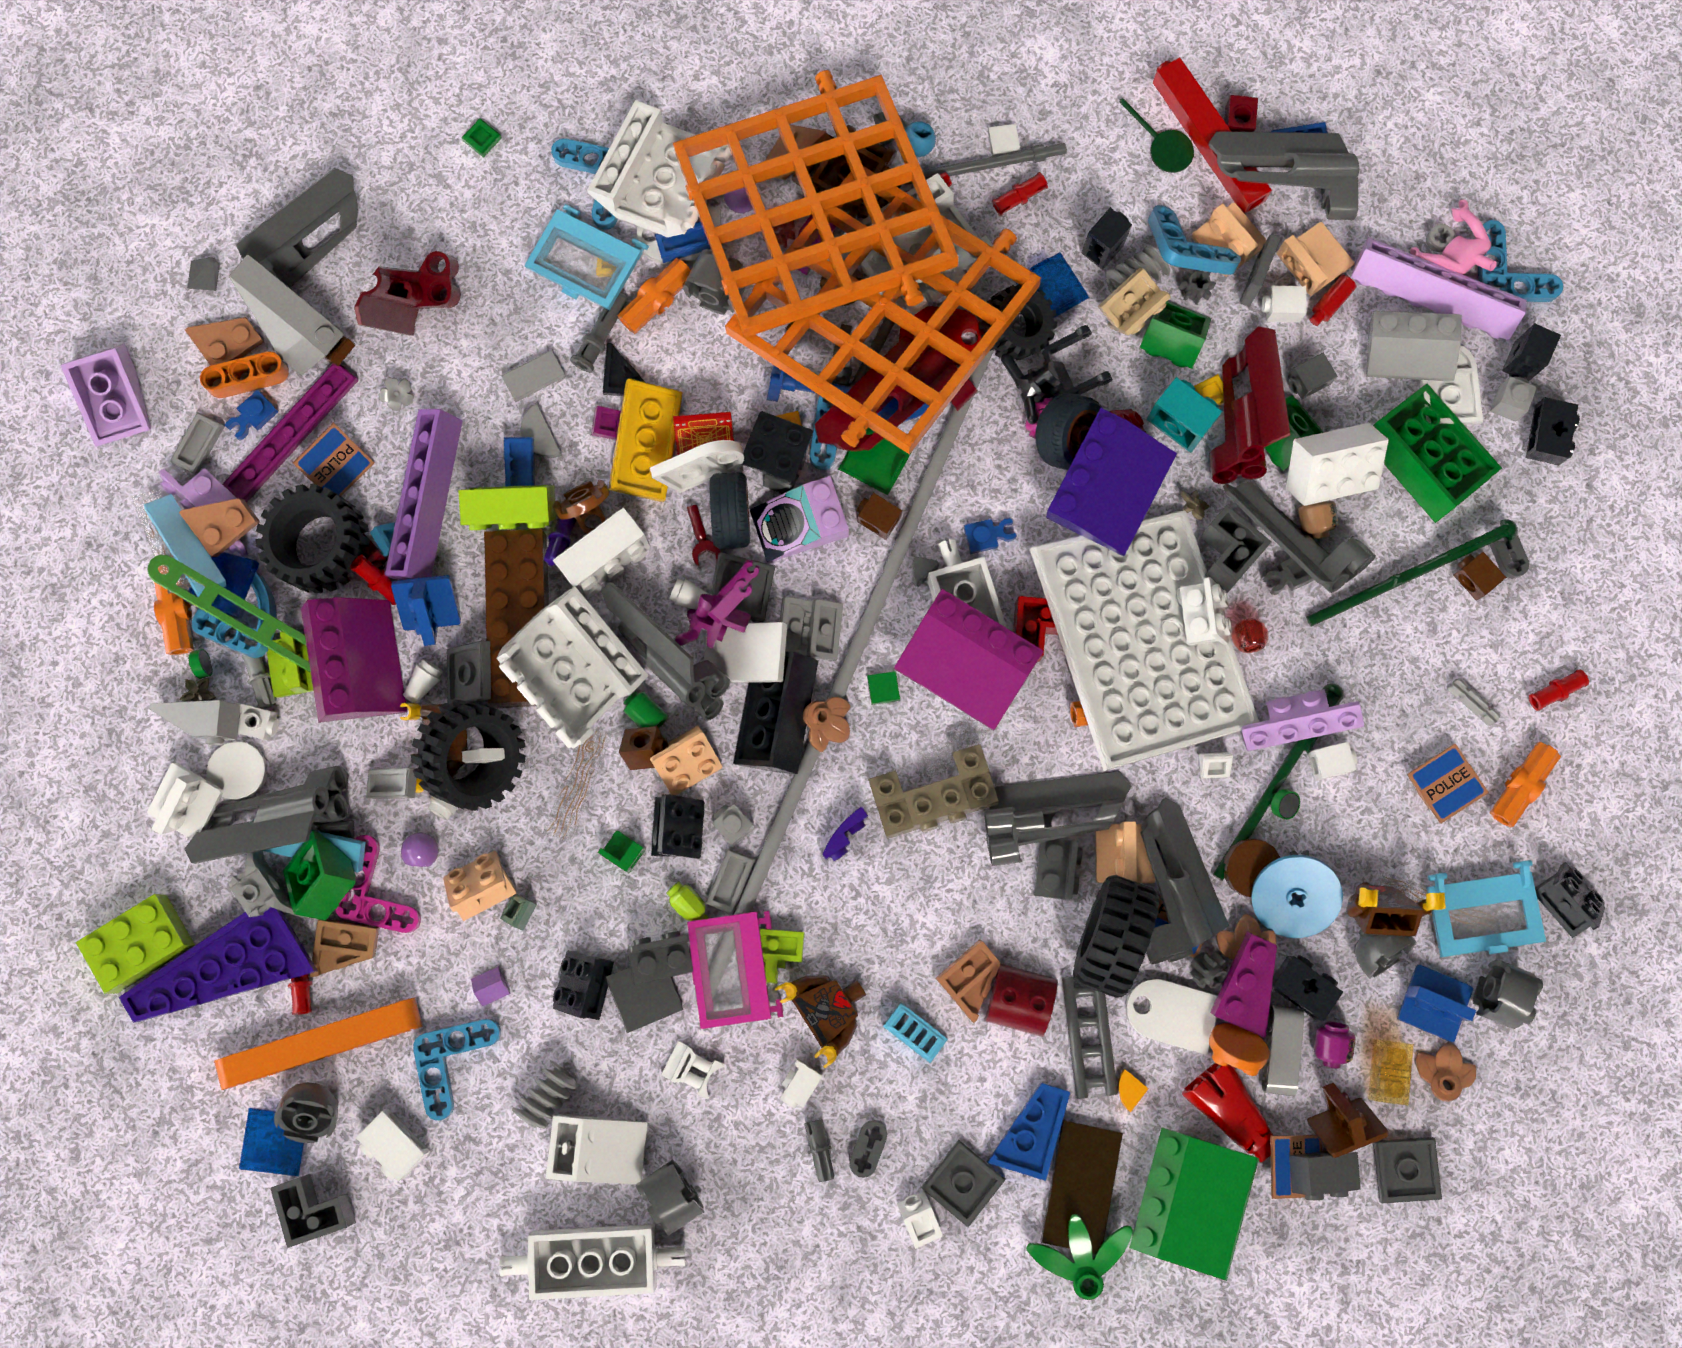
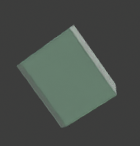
(518, 911)

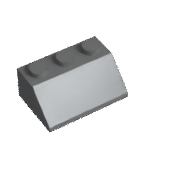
(1413, 345)

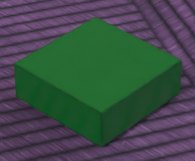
(481, 137)
(883, 688)

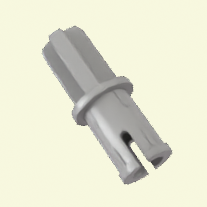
(260, 681)

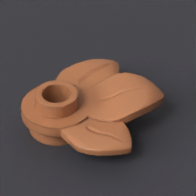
(829, 725)
(1230, 942)
(1448, 1067)

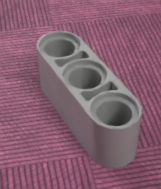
(1285, 1047)

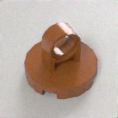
(582, 502)

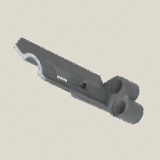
(281, 818)

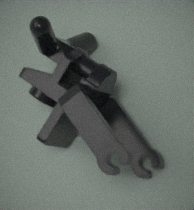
(1052, 376)

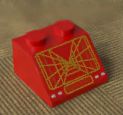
(701, 429)

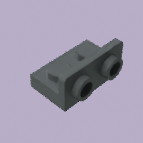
(1057, 869)
(659, 958)

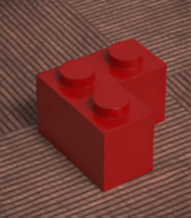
(1033, 620)

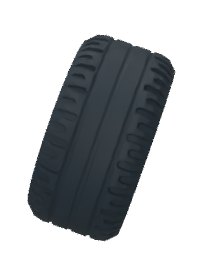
(1064, 428)
(729, 510)

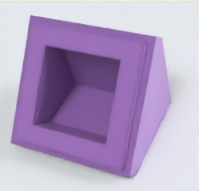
(490, 986)

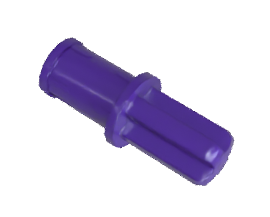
(559, 539)

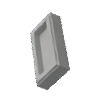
(533, 376)
(197, 443)
(391, 783)
(730, 881)

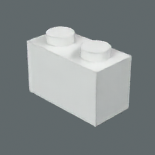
(392, 1145)

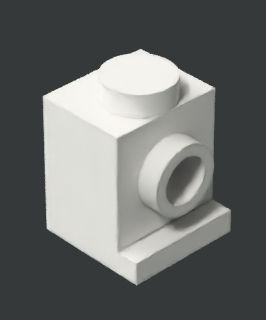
(266, 724)
(800, 1084)

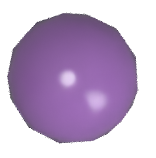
(738, 201)
(419, 850)

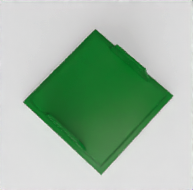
(877, 466)

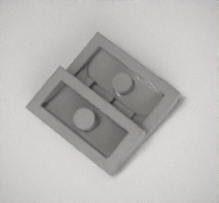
(812, 627)

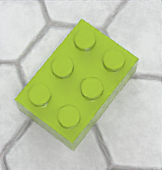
(507, 506)
(135, 944)

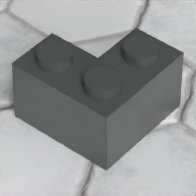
(1238, 545)
(303, 1216)

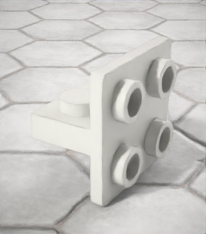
(1205, 613)
(183, 802)

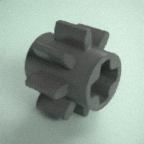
(1190, 288)
(1208, 970)

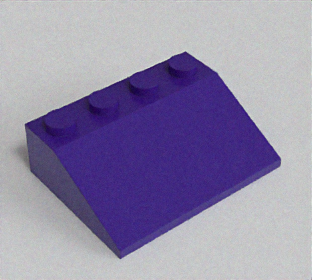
(1111, 482)

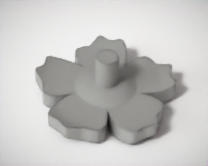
(396, 393)

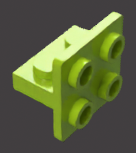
(286, 676)

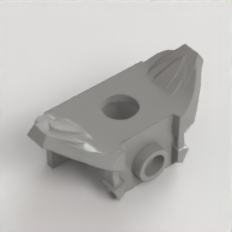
(259, 888)

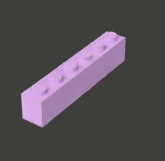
(1438, 289)

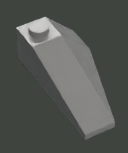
(291, 325)

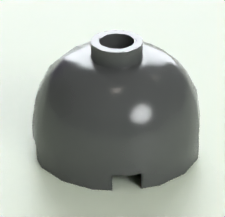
(1380, 952)
(307, 1112)

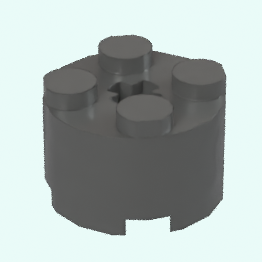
(706, 285)
(1507, 995)
(671, 1197)

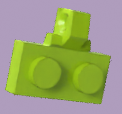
(778, 948)

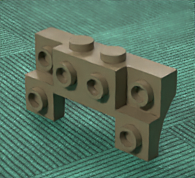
(937, 801)

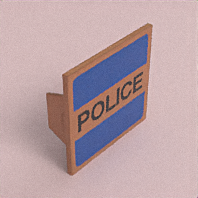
(333, 461)
(1447, 783)
(1280, 1164)

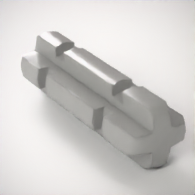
(1474, 702)

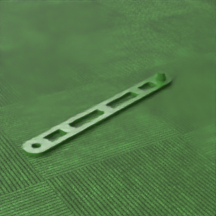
(208, 596)

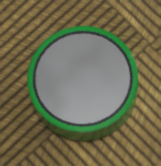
(200, 663)
(1285, 804)

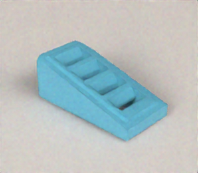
(896, 1016)

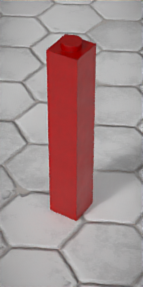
(1201, 123)

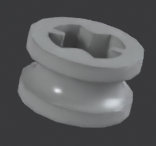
(1444, 230)

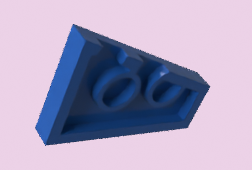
(1034, 1134)

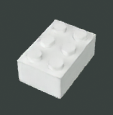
(1336, 464)
(603, 553)

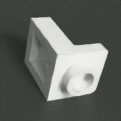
(919, 1219)

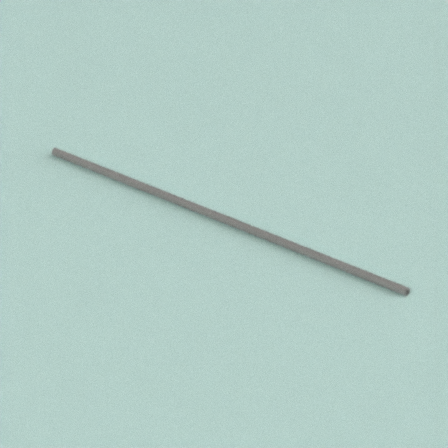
(859, 642)

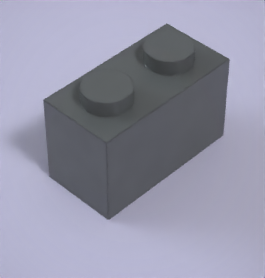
(1322, 1174)

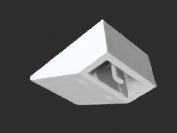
(596, 1149)

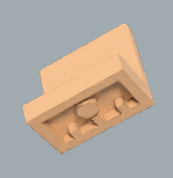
(1315, 258)

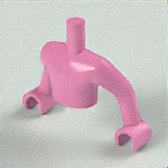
(1463, 253)

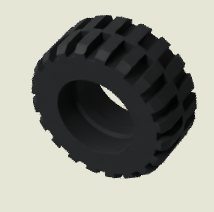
(1116, 936)

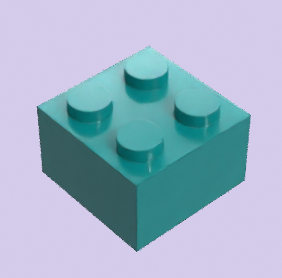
(1184, 414)

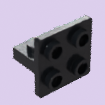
(777, 447)
(677, 827)
(1571, 900)
(582, 985)

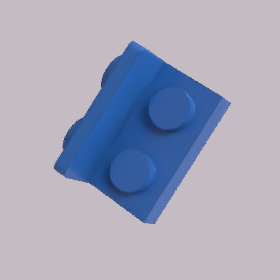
(426, 605)
(1436, 1003)

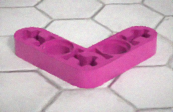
(364, 903)

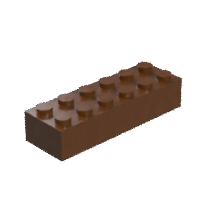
(514, 594)

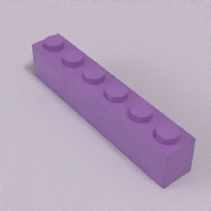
(424, 495)

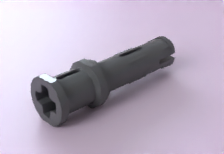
(594, 343)

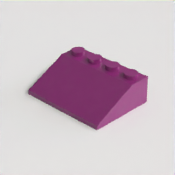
(353, 658)
(968, 659)

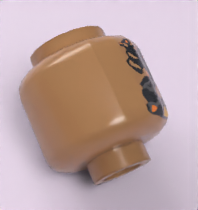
(1318, 519)

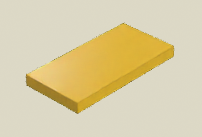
(644, 439)

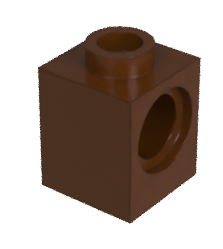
(878, 515)
(1478, 575)
(640, 745)

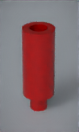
(1332, 300)

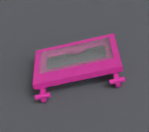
(730, 970)

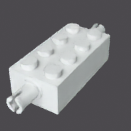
(966, 581)
(592, 1261)

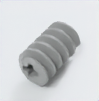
(1149, 259)
(546, 1096)

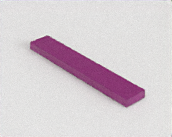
(290, 432)

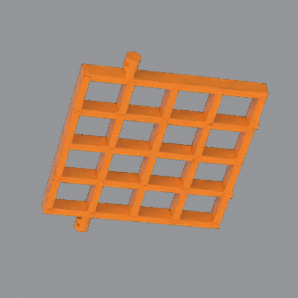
(814, 203)
(885, 305)

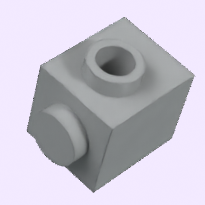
(1513, 398)
(732, 824)

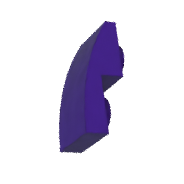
(838, 842)

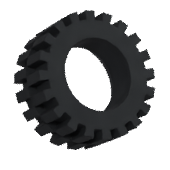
(289, 519)
(487, 779)

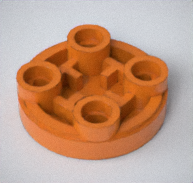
(1238, 1048)

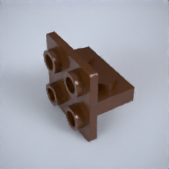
(1346, 1123)

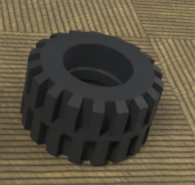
(1038, 324)

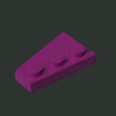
(1248, 986)

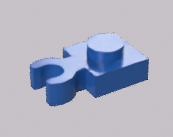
(254, 412)
(984, 536)

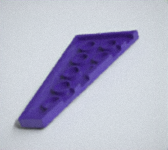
(228, 962)

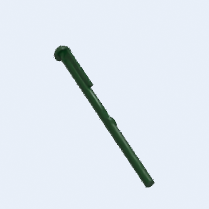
(1507, 529)
(1334, 696)

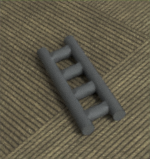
(1078, 1052)

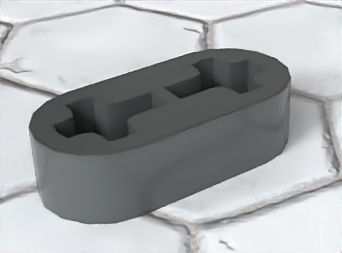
(1504, 554)
(861, 1146)

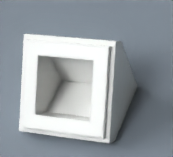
(1215, 764)

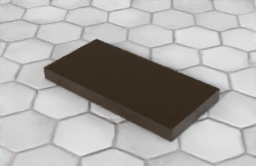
(1081, 1182)

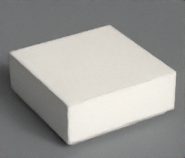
(1003, 139)
(483, 755)

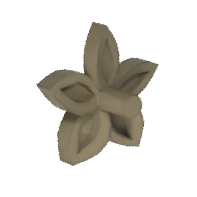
(1194, 504)
(197, 691)

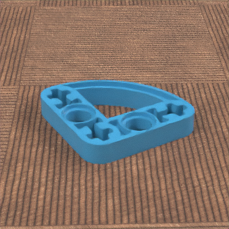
(265, 602)

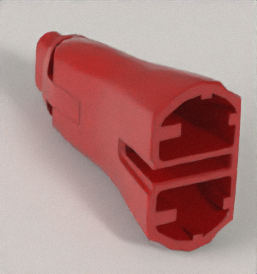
(1227, 1103)

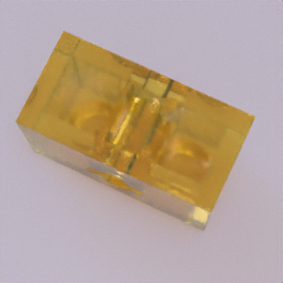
(1390, 1072)

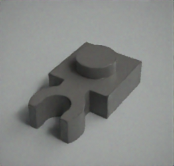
(1289, 574)

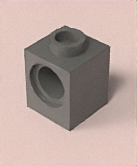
(1311, 376)

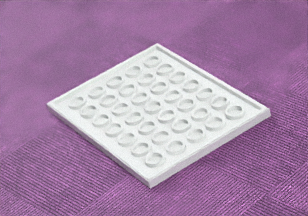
(1130, 647)

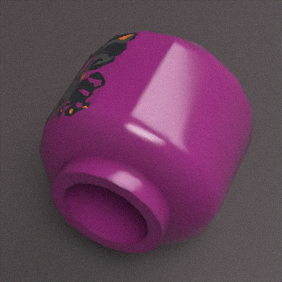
(1334, 1044)

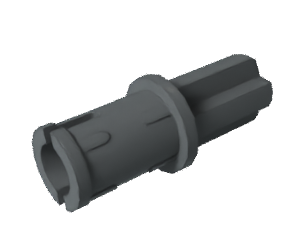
(819, 1150)

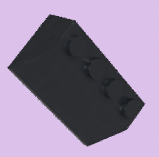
(773, 718)

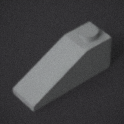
(202, 719)

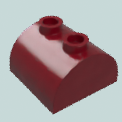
(1022, 1000)

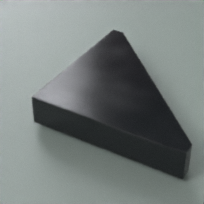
(617, 372)

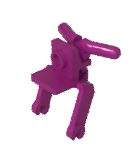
(719, 611)

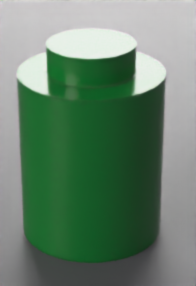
(644, 710)

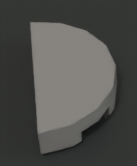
(535, 426)

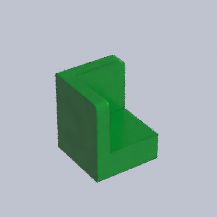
(622, 851)

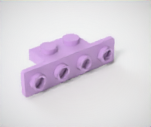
(200, 491)
(1300, 719)

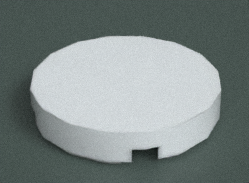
(237, 770)

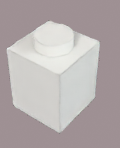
(1285, 303)
(1332, 761)

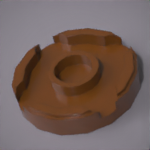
(1245, 863)

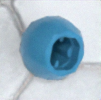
(921, 138)

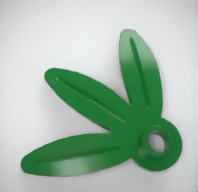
(1084, 1265)

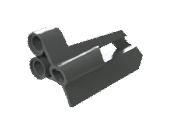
(1315, 161)
(278, 240)
(1325, 568)
(694, 684)
(1028, 809)
(1187, 895)

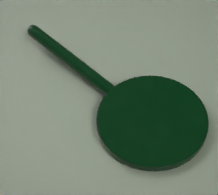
(1170, 149)

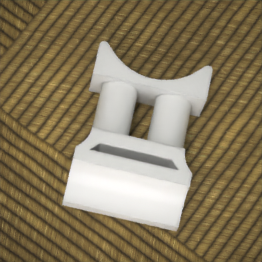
(680, 1063)

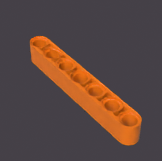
(318, 1043)

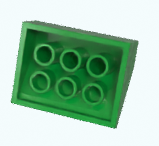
(1434, 460)
(1194, 1203)

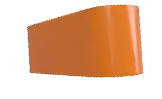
(232, 371)

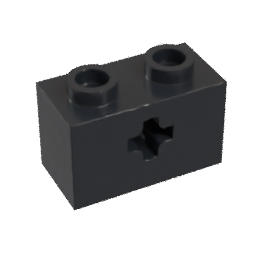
(1106, 238)
(1531, 352)
(1543, 442)
(1289, 984)

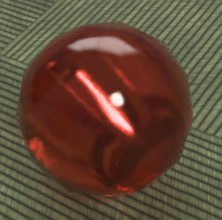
(1250, 635)

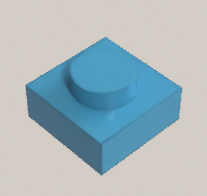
(383, 537)

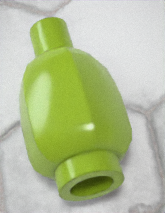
(687, 902)

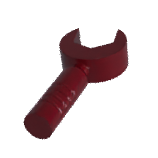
(700, 534)

